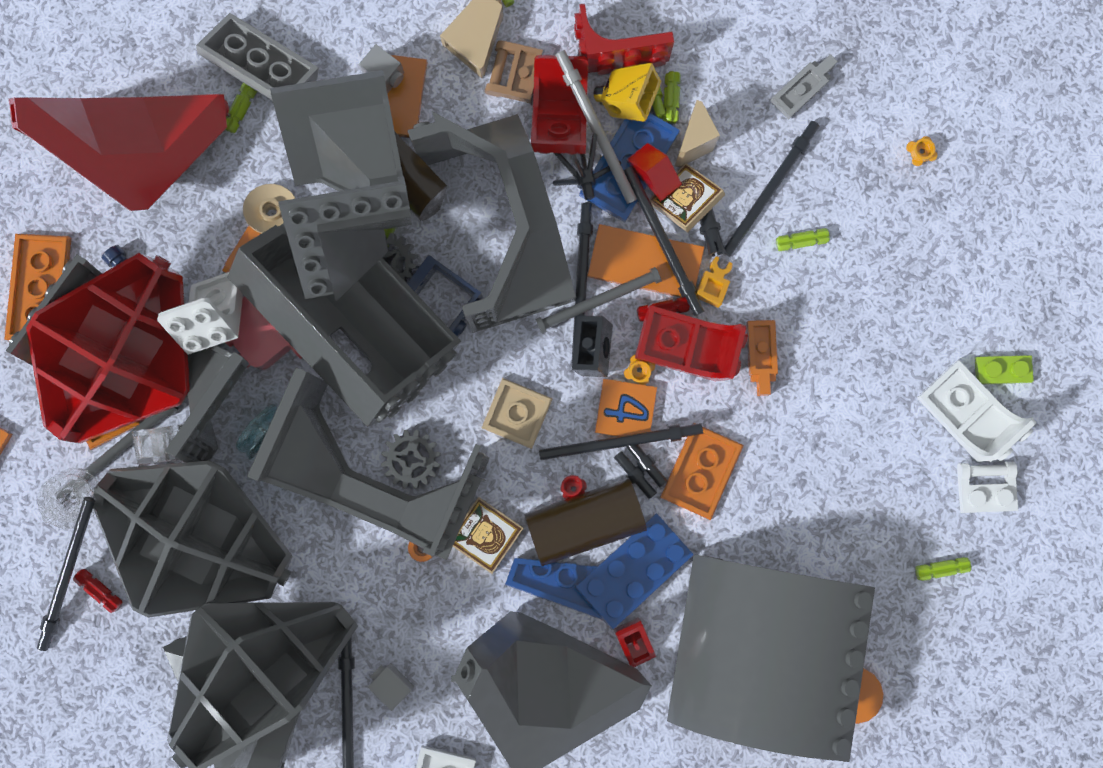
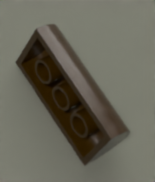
(423, 186)
(585, 521)

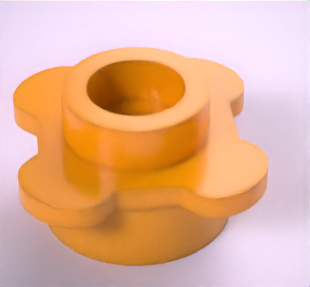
(929, 151)
(640, 377)

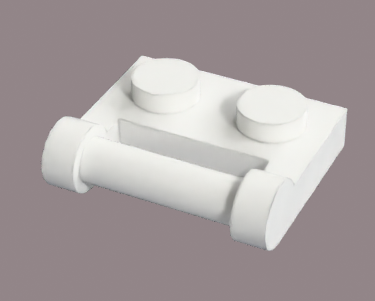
(987, 496)

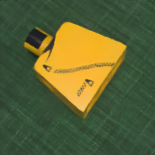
(629, 92)

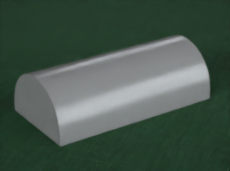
(254, 56)

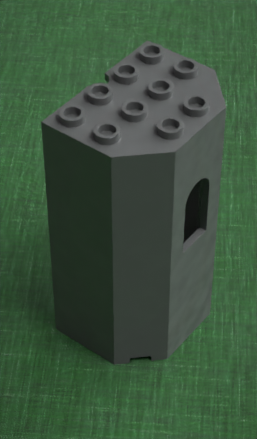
(377, 314)

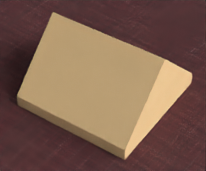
(699, 136)

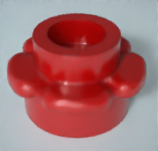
(572, 481)

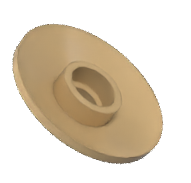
(262, 200)

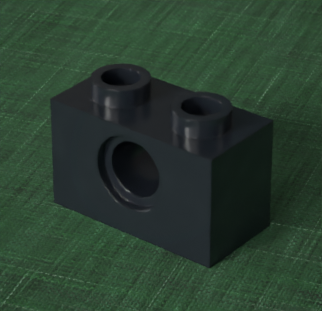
(592, 346)

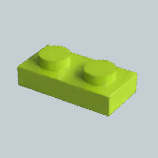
(1004, 369)

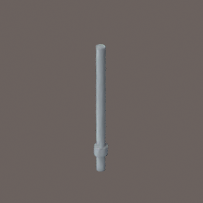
(572, 79)

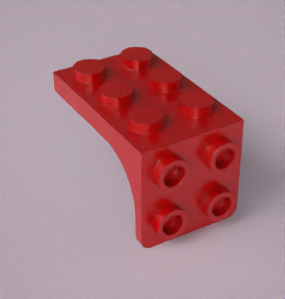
(609, 54)
(556, 114)
(691, 344)

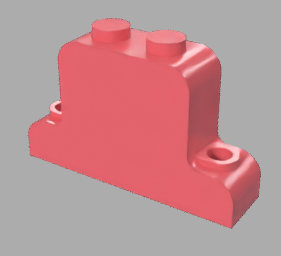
(258, 340)

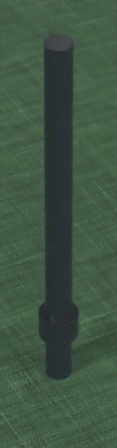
(799, 148)
(584, 231)
(687, 288)
(674, 433)
(51, 621)
(346, 664)

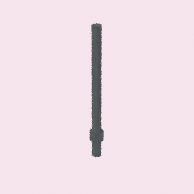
(127, 441)

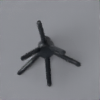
(584, 175)

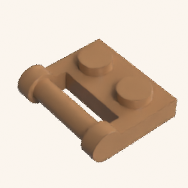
(521, 76)

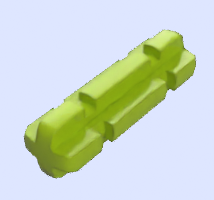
(672, 97)
(239, 107)
(802, 239)
(943, 568)

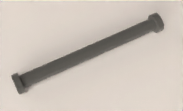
(600, 299)

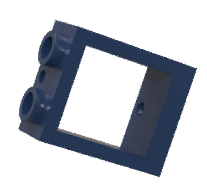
(424, 274)

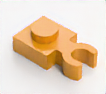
(713, 285)

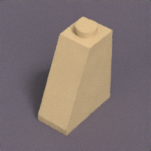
(474, 34)

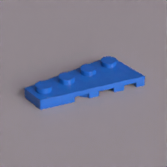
(551, 582)

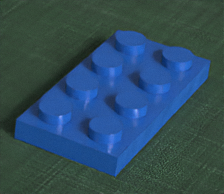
(628, 140)
(634, 571)

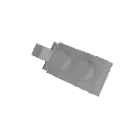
(803, 86)

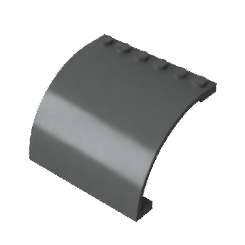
(771, 659)

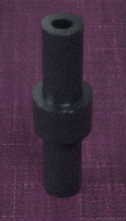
(647, 465)
(635, 474)

